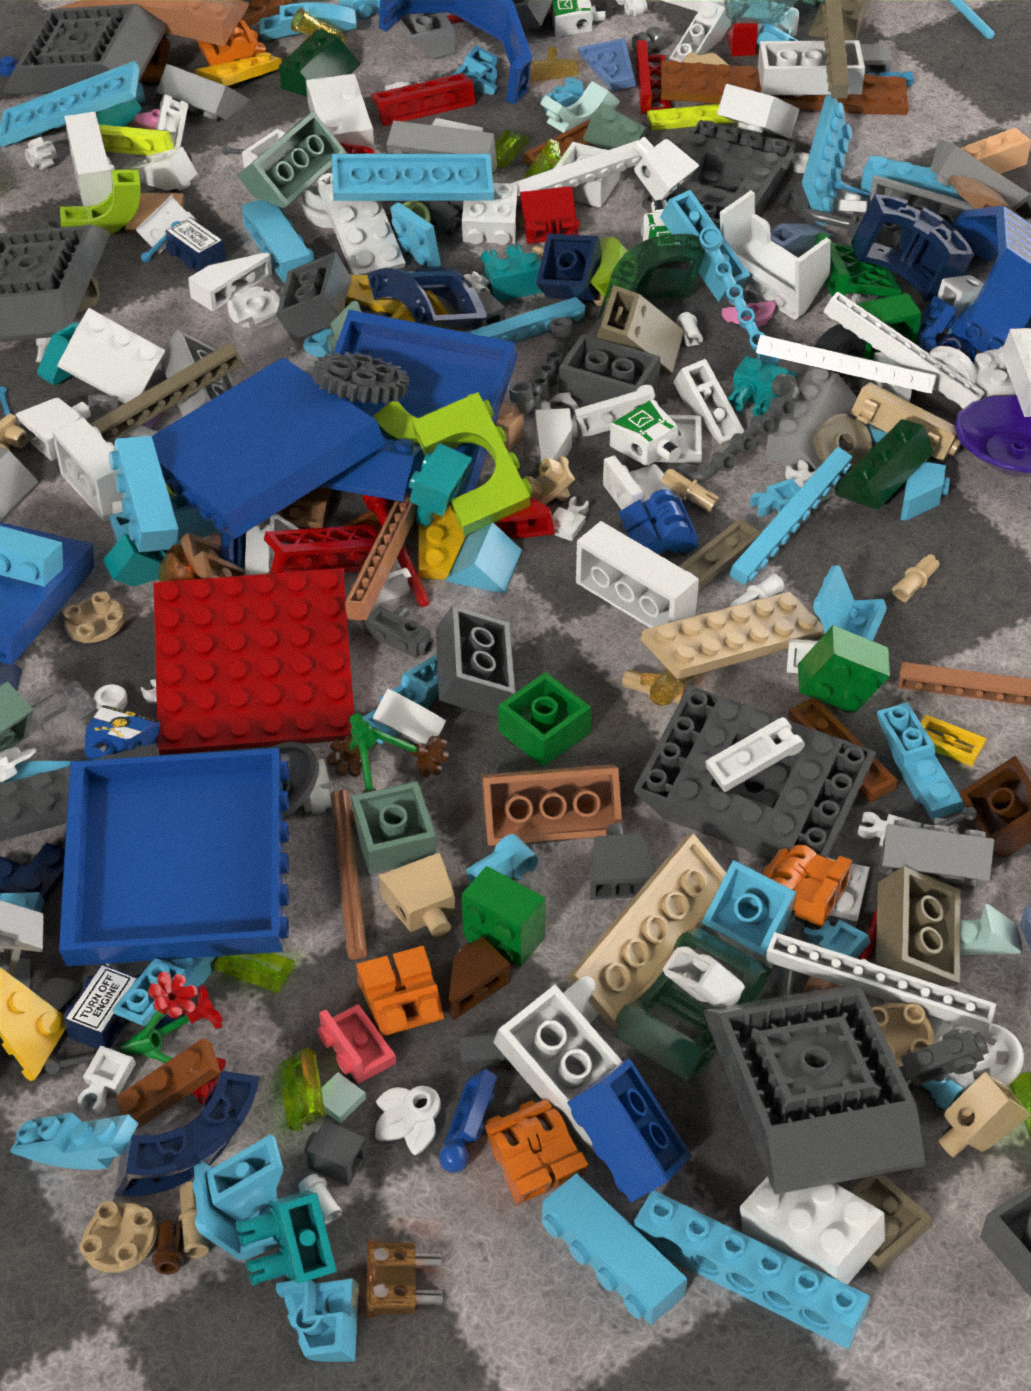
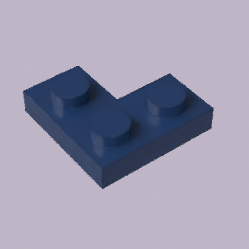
(40, 875)

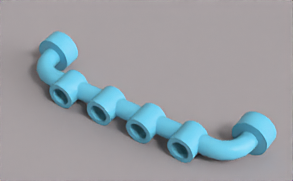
(711, 240)

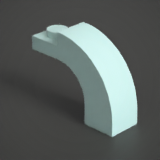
(582, 110)

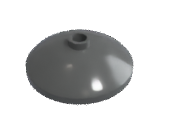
(302, 773)

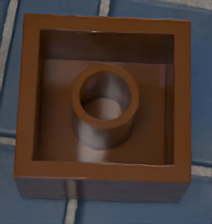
(1003, 805)

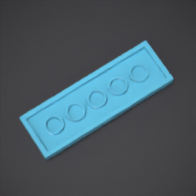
(85, 96)
(826, 156)
(412, 177)

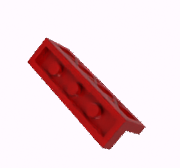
(645, 83)
(424, 98)
(325, 550)

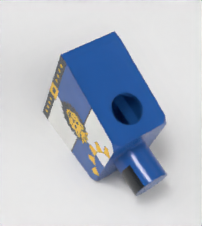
(118, 731)

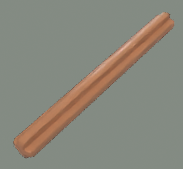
(348, 875)

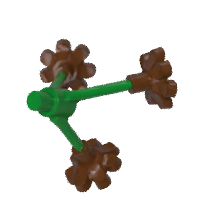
(354, 752)

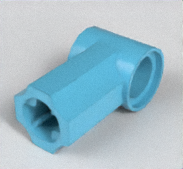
(509, 858)

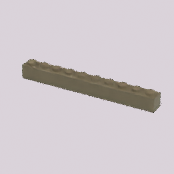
(835, 49)
(168, 392)

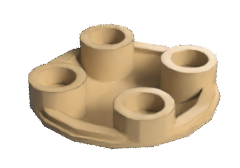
(94, 618)
(904, 1028)
(118, 1236)

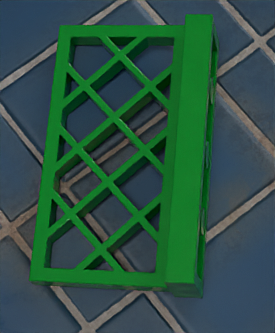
(854, 276)

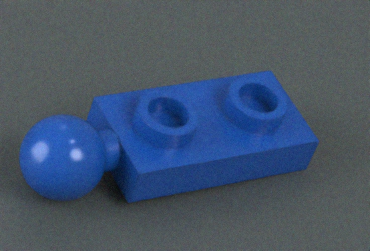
(467, 1121)

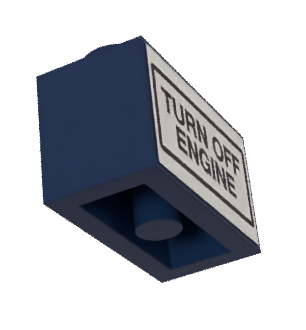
(195, 245)
(92, 1015)

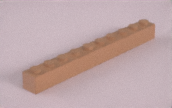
(380, 560)
(965, 683)

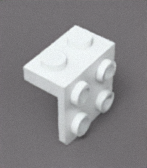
(491, 220)

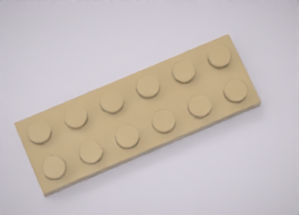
(731, 635)
(645, 932)

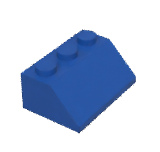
(383, 472)
(629, 1131)

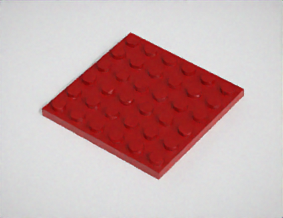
(252, 661)

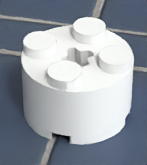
(993, 374)

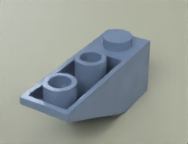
(797, 237)

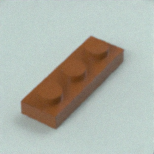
(169, 1083)

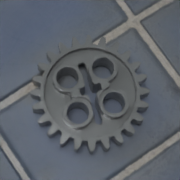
(360, 377)

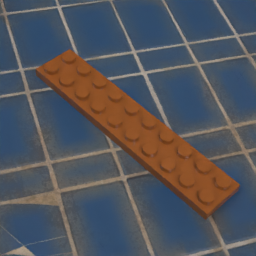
(707, 83)

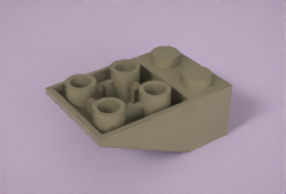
(639, 325)

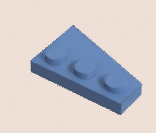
(610, 63)

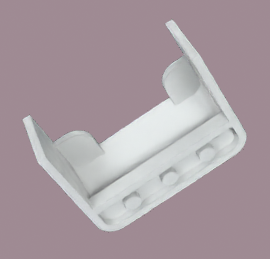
(772, 269)

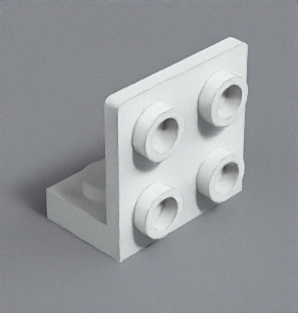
(631, 486)

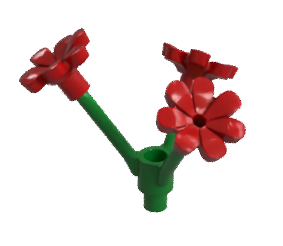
(174, 999)

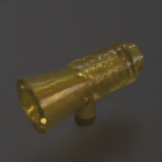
(307, 24)
(552, 67)
(664, 686)

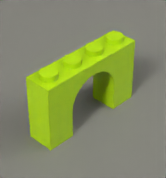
(471, 422)

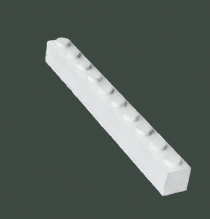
(582, 170)
(901, 349)
(846, 364)
(881, 982)

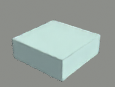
(341, 1097)

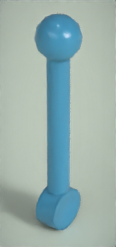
(839, 184)
(146, 256)
(3, 391)

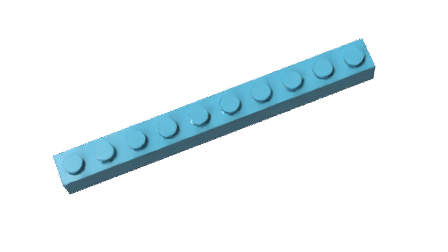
(532, 322)
(789, 518)

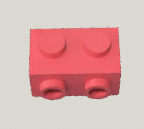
(356, 1043)

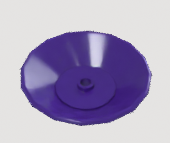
(997, 434)

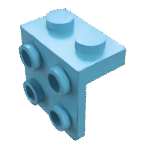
(838, 608)
(219, 1226)

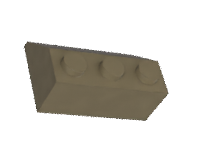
(852, 14)
(919, 927)

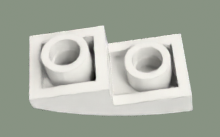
(408, 718)

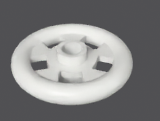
(1006, 1045)

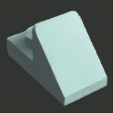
(989, 935)

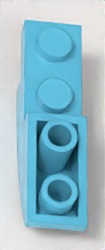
(280, 25)
(917, 761)
(138, 1005)
(72, 1143)

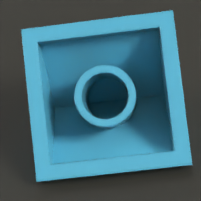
(486, 560)
(750, 908)

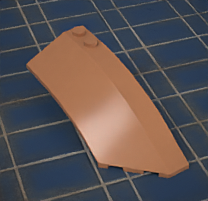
(195, 19)

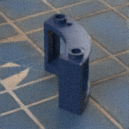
(925, 226)
(447, 283)
(178, 1151)

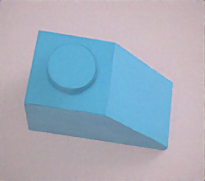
(924, 489)
(246, 1179)

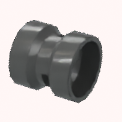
(654, 37)

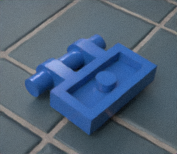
(934, 319)

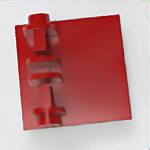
(548, 213)

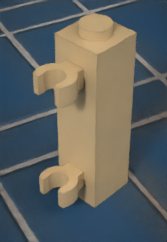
(885, 410)

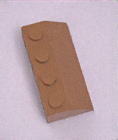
(551, 803)

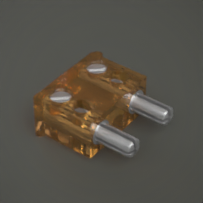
(392, 1278)

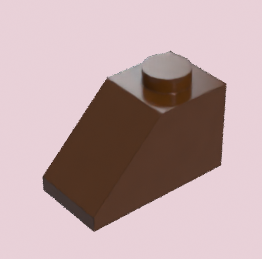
(476, 976)

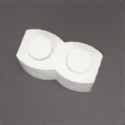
(703, 978)

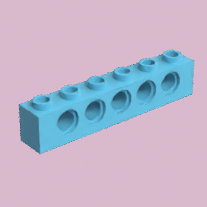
(752, 1269)

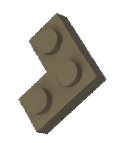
(902, 1217)

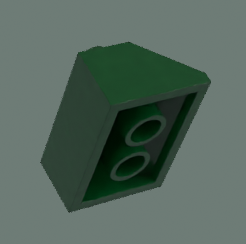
(317, 57)
(886, 465)

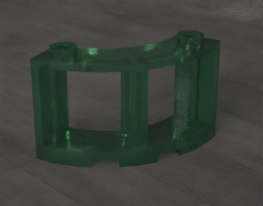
(649, 282)
(663, 1042)

